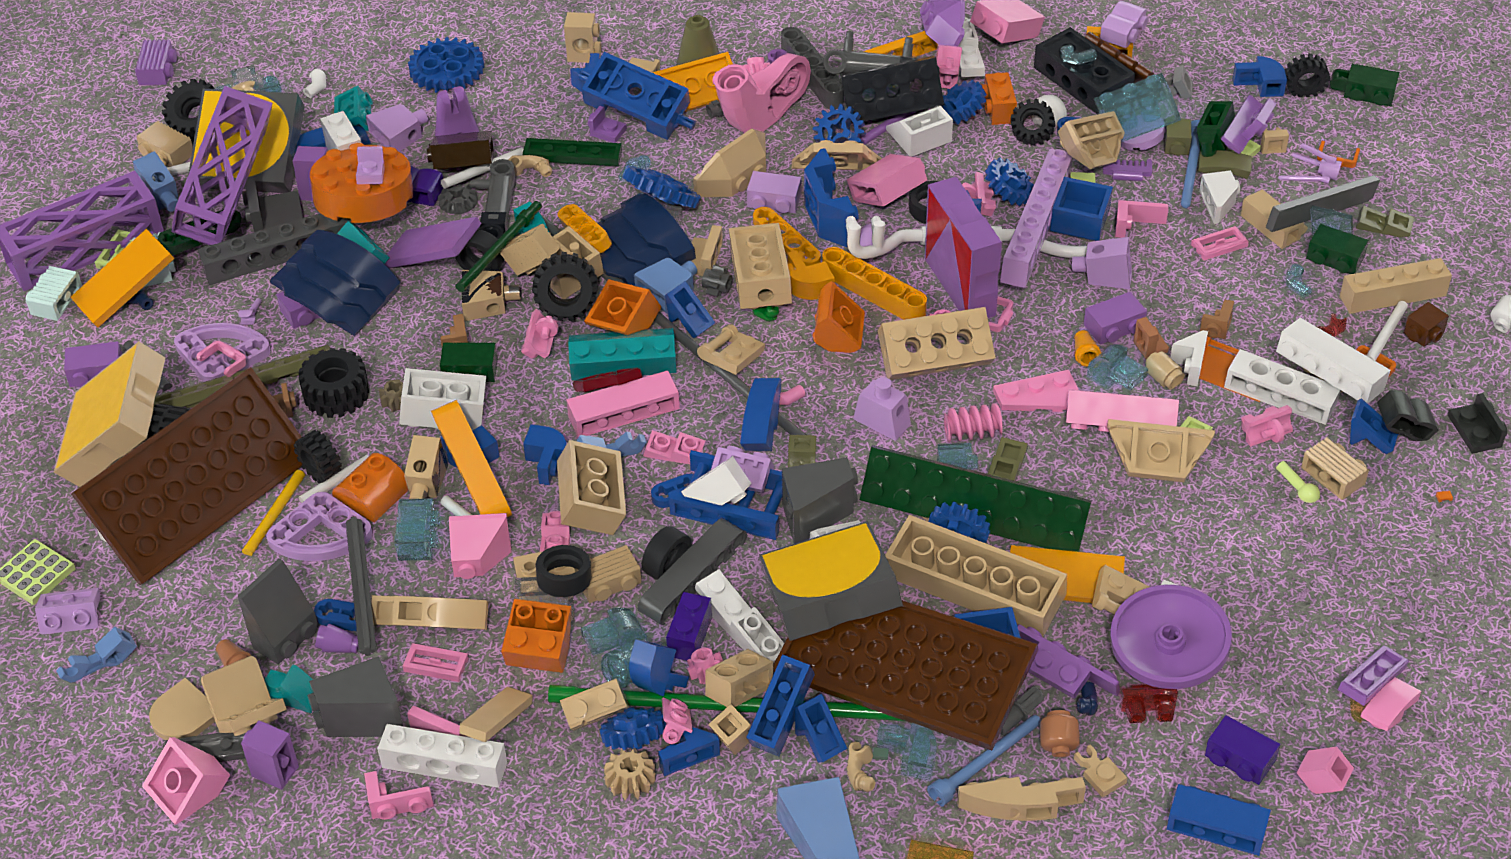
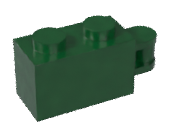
(1366, 84)
(1213, 126)

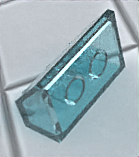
(1141, 106)

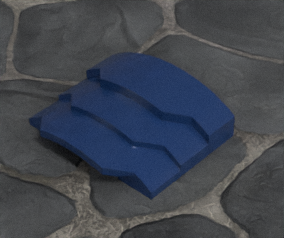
(641, 236)
(337, 280)

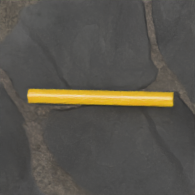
(273, 513)

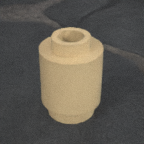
(1164, 370)

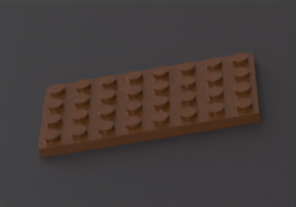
(191, 476)
(921, 669)

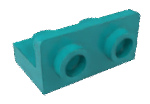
(355, 105)

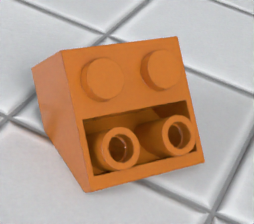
(537, 636)

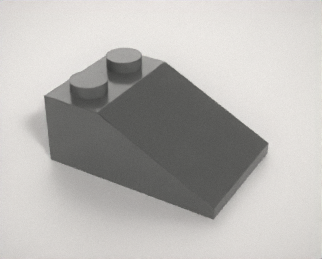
(277, 613)

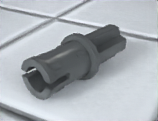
(1022, 708)

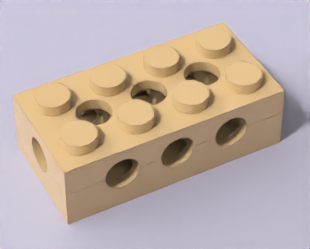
(760, 264)
(944, 328)

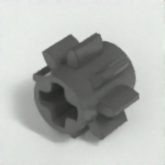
(717, 280)

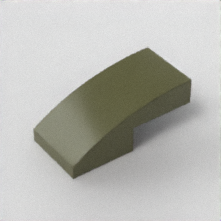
(1239, 164)
(1393, 223)
(801, 450)
(1008, 459)

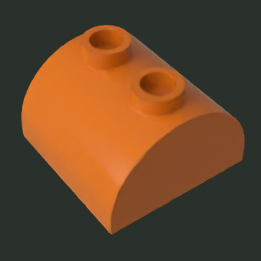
(838, 321)
(372, 487)

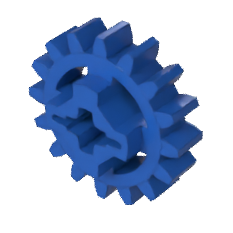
(964, 100)
(842, 122)
(1009, 181)
(961, 520)
(632, 728)

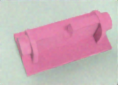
(677, 720)

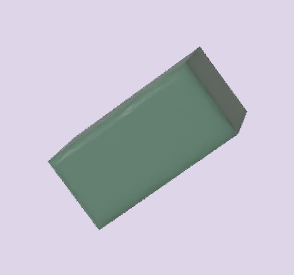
(880, 753)

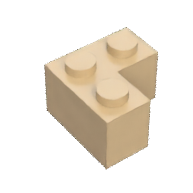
(572, 242)

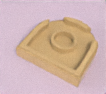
(181, 712)

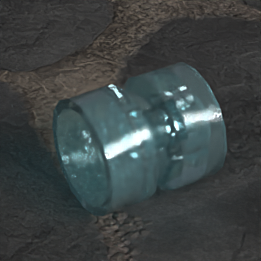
(616, 664)

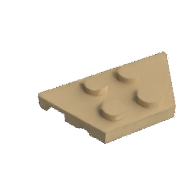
(846, 155)
(1158, 449)

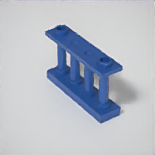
(750, 520)

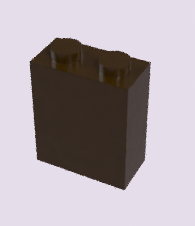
(461, 150)

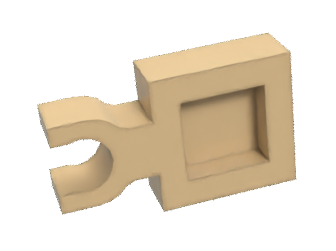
(1102, 774)

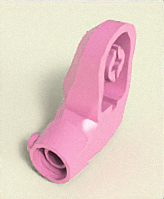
(763, 97)

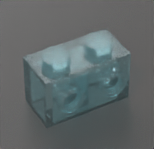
(416, 529)

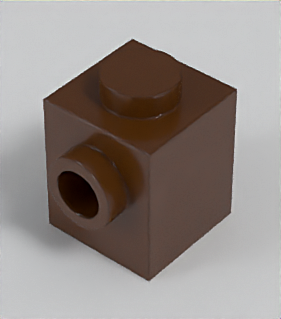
(1426, 324)

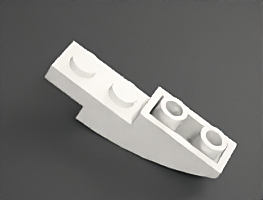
(971, 60)
(738, 619)

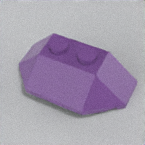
(944, 21)

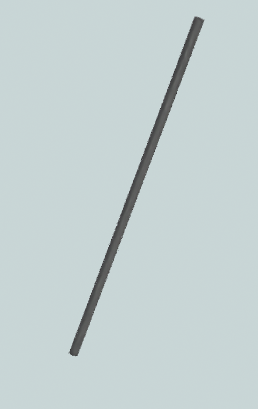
(691, 345)

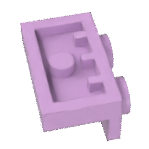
(754, 466)
(68, 611)

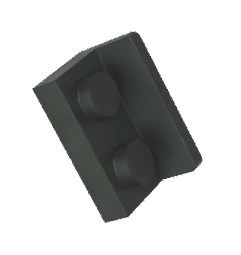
(1479, 425)

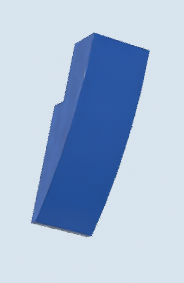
(761, 414)

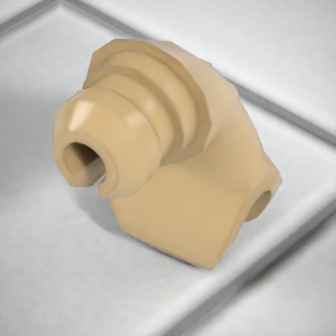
(529, 161)
(856, 758)

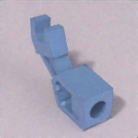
(624, 443)
(108, 652)

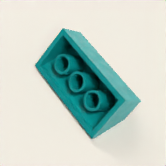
(606, 352)

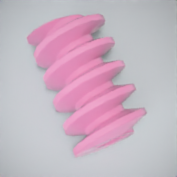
(972, 422)

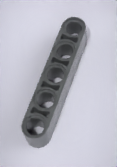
(823, 84)
(695, 564)

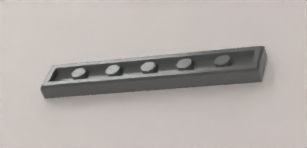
(1336, 198)

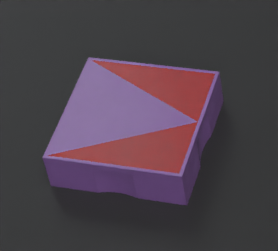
(962, 247)

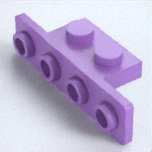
(1248, 121)
(1064, 669)

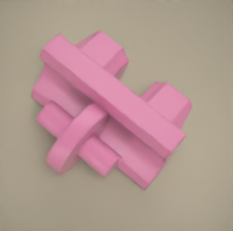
(948, 61)
(981, 190)
(539, 335)
(1267, 426)

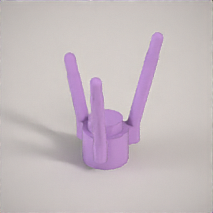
(1328, 166)

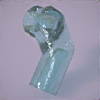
(1070, 56)
(642, 162)
(1295, 283)

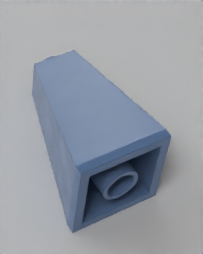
(817, 819)

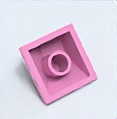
(478, 543)
(184, 779)

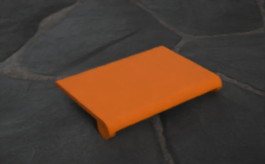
(1216, 363)

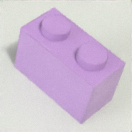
(774, 191)

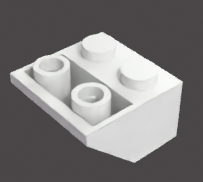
(922, 131)

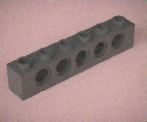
(262, 248)

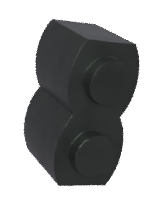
(1407, 416)

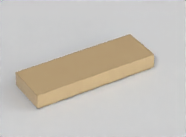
(495, 714)

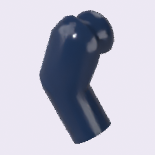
(142, 300)
(1089, 702)

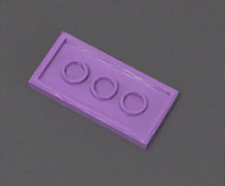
(432, 242)

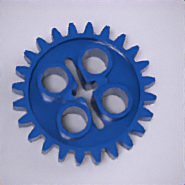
(446, 64)
(661, 186)

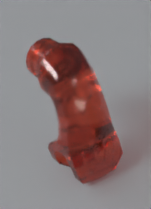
(1335, 326)

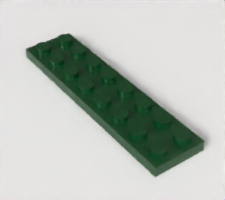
(1010, 507)

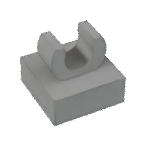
(1181, 83)

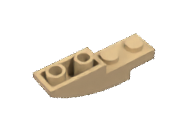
(430, 612)
(1010, 801)

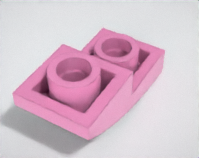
(672, 449)
(553, 532)
(1390, 703)

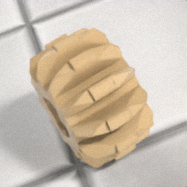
(629, 773)

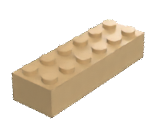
(975, 573)

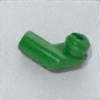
(766, 313)

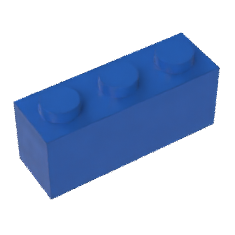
(778, 706)
(1218, 819)

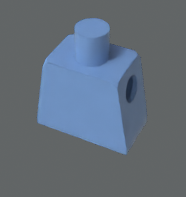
(163, 187)
(664, 277)

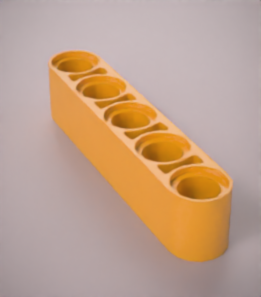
(875, 284)
(470, 459)

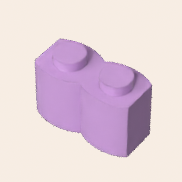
(1124, 24)

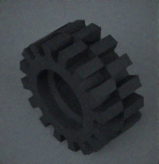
(1304, 66)
(1024, 111)
(317, 456)

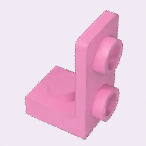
(1138, 212)
(388, 805)

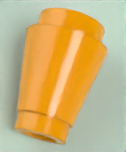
(1085, 348)

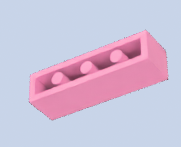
(623, 404)
(1096, 408)

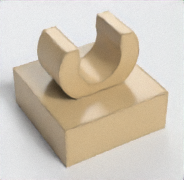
(1274, 141)

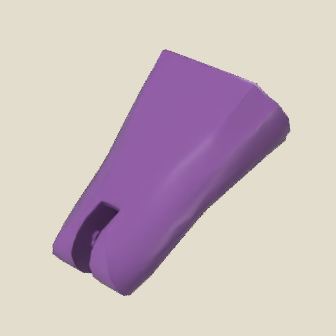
(454, 114)

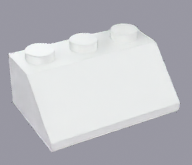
(432, 389)

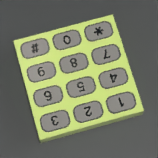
(35, 571)

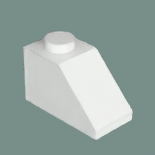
(1219, 193)
(720, 484)

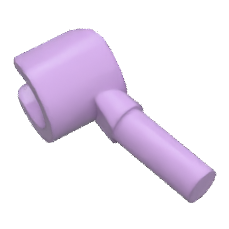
(248, 316)

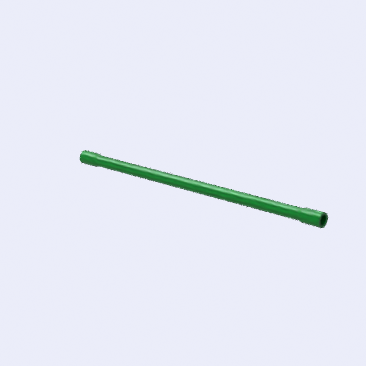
(702, 702)

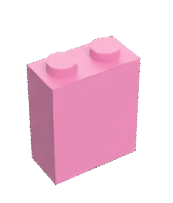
(1007, 20)
(887, 179)

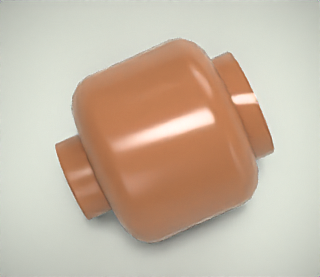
(1059, 733)

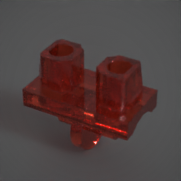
(1148, 698)

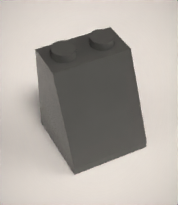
(817, 495)
(355, 701)

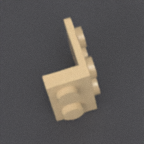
(240, 696)

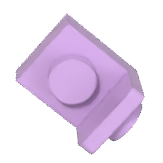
(370, 165)

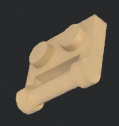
(735, 356)
(1114, 589)

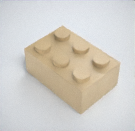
(591, 487)

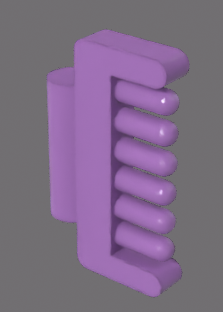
(1129, 172)

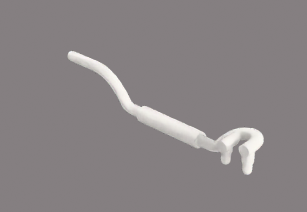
(883, 246)

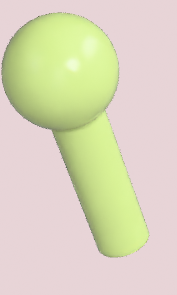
(1306, 491)

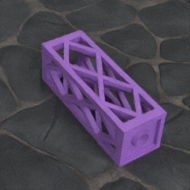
(245, 113)
(65, 237)

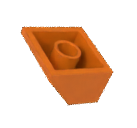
(623, 308)

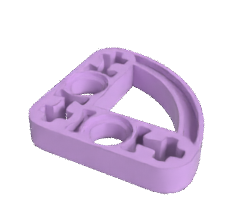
(195, 335)
(314, 515)

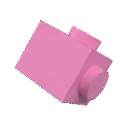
(1325, 770)

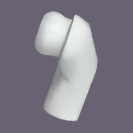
(318, 83)

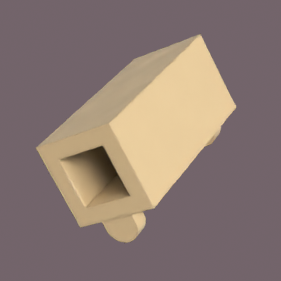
(1257, 209)

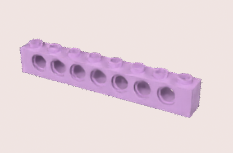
(1035, 219)

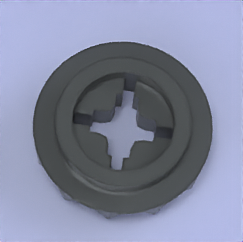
(458, 205)

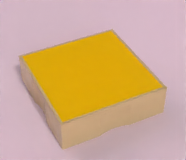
(110, 414)

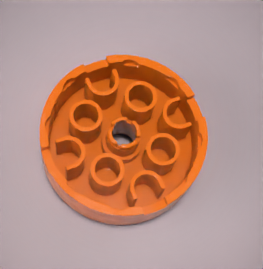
(339, 195)

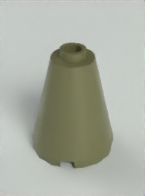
(697, 40)

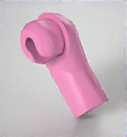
(792, 395)

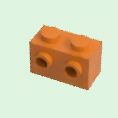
(999, 98)

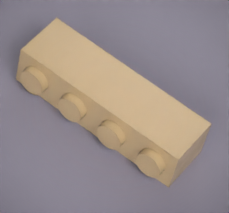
(1394, 284)

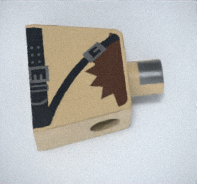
(487, 295)
(425, 467)

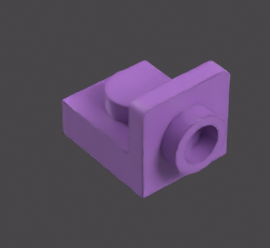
(604, 127)

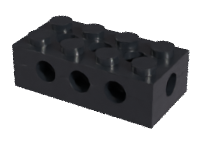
(1082, 80)
(905, 100)

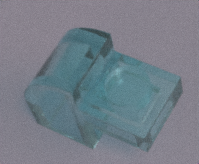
(1115, 367)
(612, 631)
(915, 744)

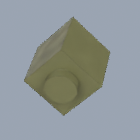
(1178, 138)

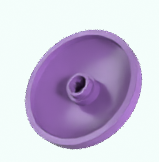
(1171, 636)

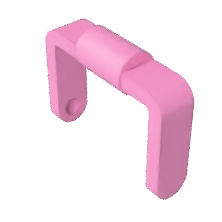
(1005, 316)
(228, 351)

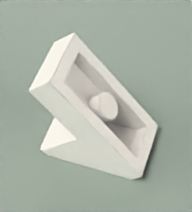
(1190, 353)

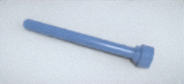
(1191, 166)
(946, 788)

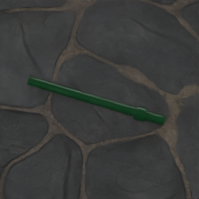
(523, 219)

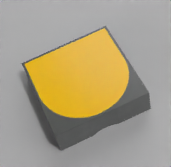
(274, 161)
(830, 580)

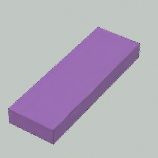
(1373, 675)

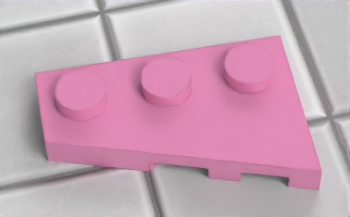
(1035, 393)

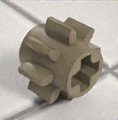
(391, 395)

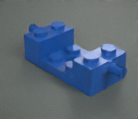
(658, 104)

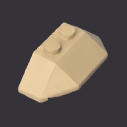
(1093, 139)
(732, 166)

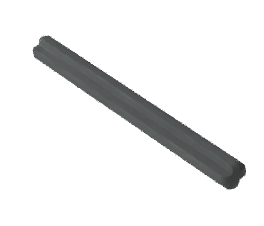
(360, 586)

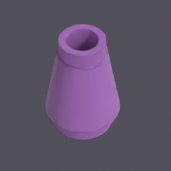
(336, 640)

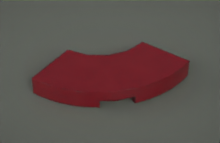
(607, 379)

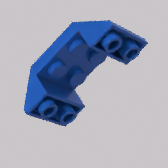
(826, 213)

